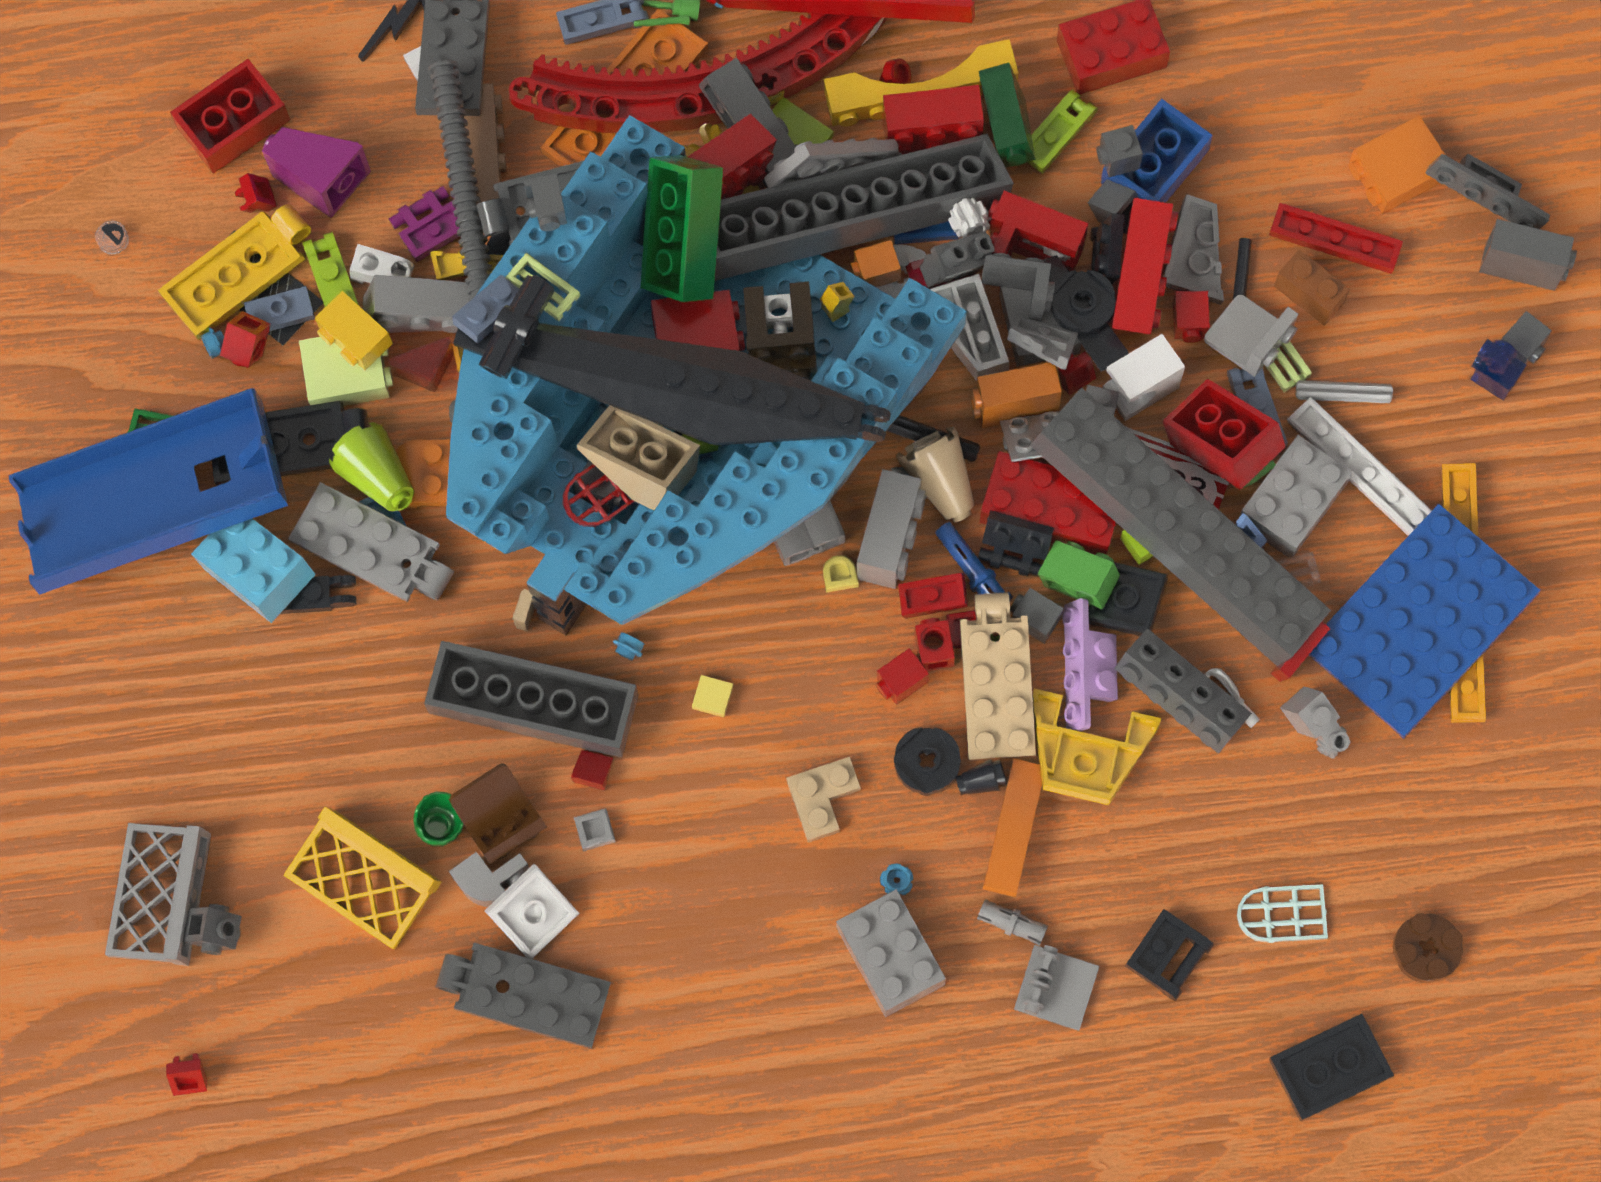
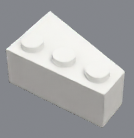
(979, 342)

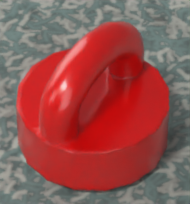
(896, 72)

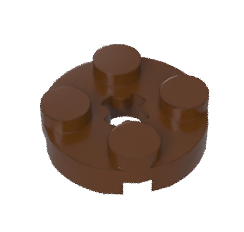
(1409, 953)

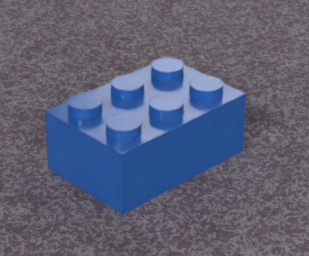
(1170, 150)

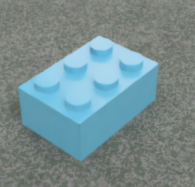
(254, 566)

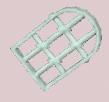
(1294, 921)

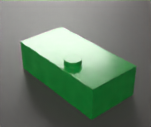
(681, 228)

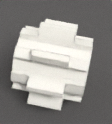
(969, 218)

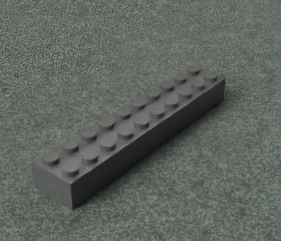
(855, 205)
(1180, 528)

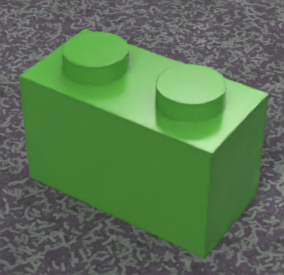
(1079, 573)

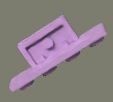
(1088, 665)

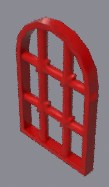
(597, 504)

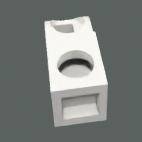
(373, 262)

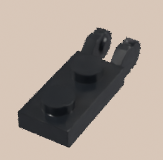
(317, 595)

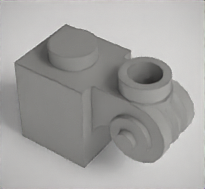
(1316, 717)

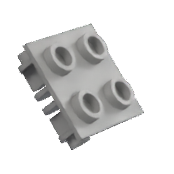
(1021, 432)
(1056, 987)

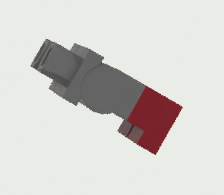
(951, 261)

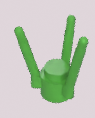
(685, 10)

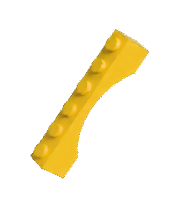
(860, 98)

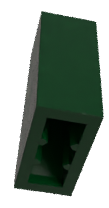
(1007, 115)

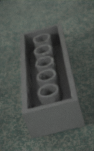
(531, 699)

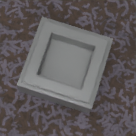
(594, 829)

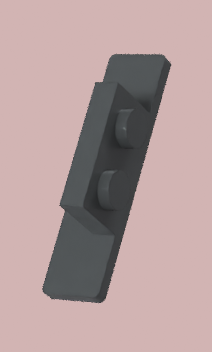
(1488, 188)

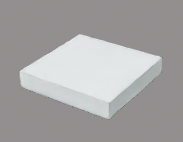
(531, 912)

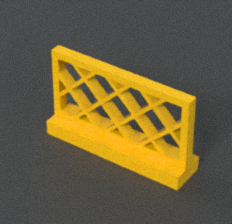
(377, 852)

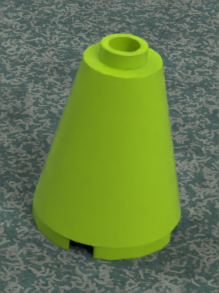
(372, 466)

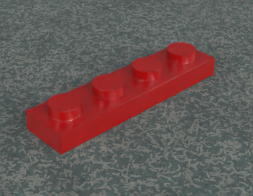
(1336, 238)

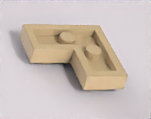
(815, 790)

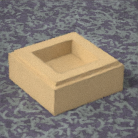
(524, 611)

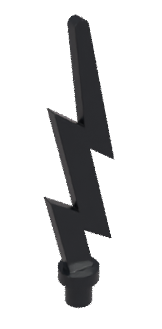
(393, 21)

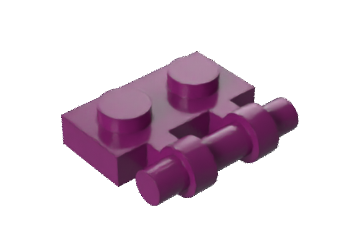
(431, 231)

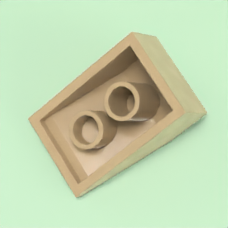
(640, 455)

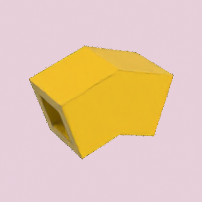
(836, 300)

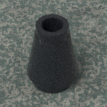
(982, 778)

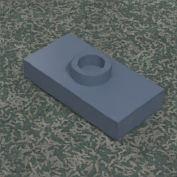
(283, 308)

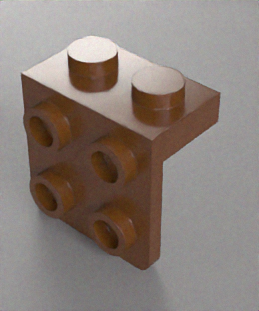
(497, 813)

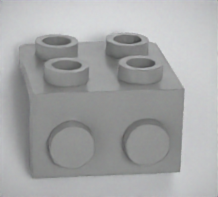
(1250, 334)

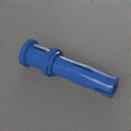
(979, 576)

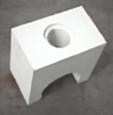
(1145, 376)

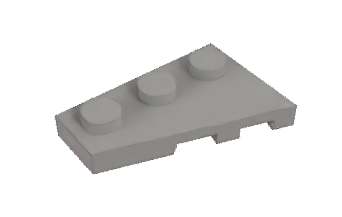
(1195, 251)

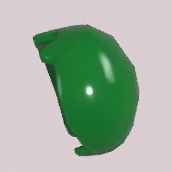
(437, 820)

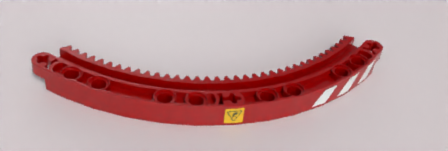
(659, 98)

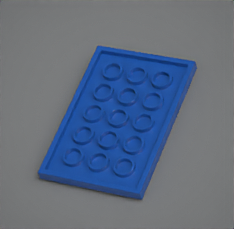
(1422, 620)

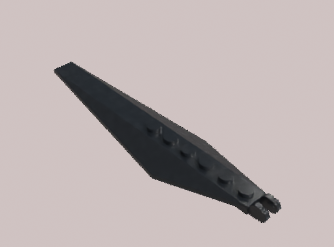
(692, 387)

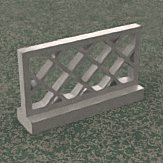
(186, 891)

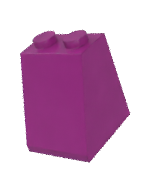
(316, 166)

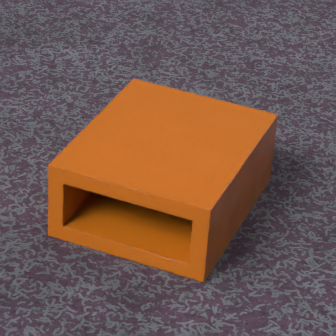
(1396, 164)
(1016, 394)

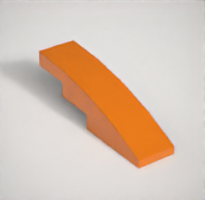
(1014, 828)

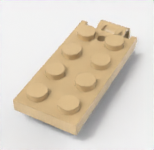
(997, 681)

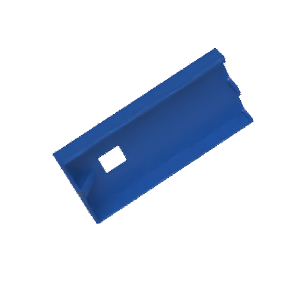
(143, 491)

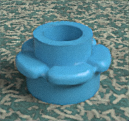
(213, 342)
(628, 646)
(893, 871)

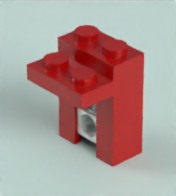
(1035, 230)

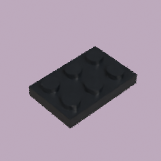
(1331, 1067)

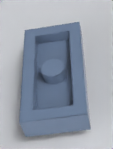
(480, 313)

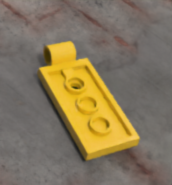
(227, 279)

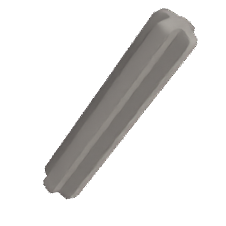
(1344, 391)

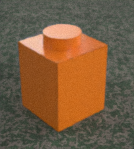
(877, 264)

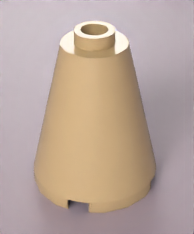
(942, 473)

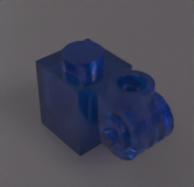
(1497, 368)

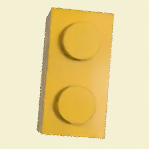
(353, 331)

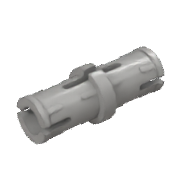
(1012, 922)

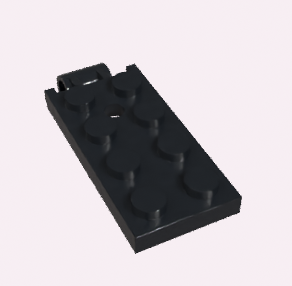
(289, 429)

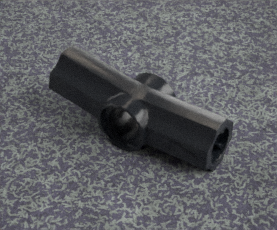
(516, 326)

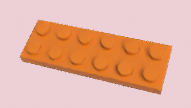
(650, 48)

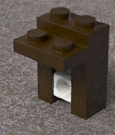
(783, 349)

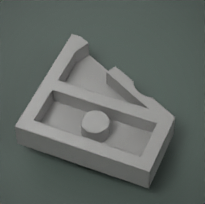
(1043, 340)

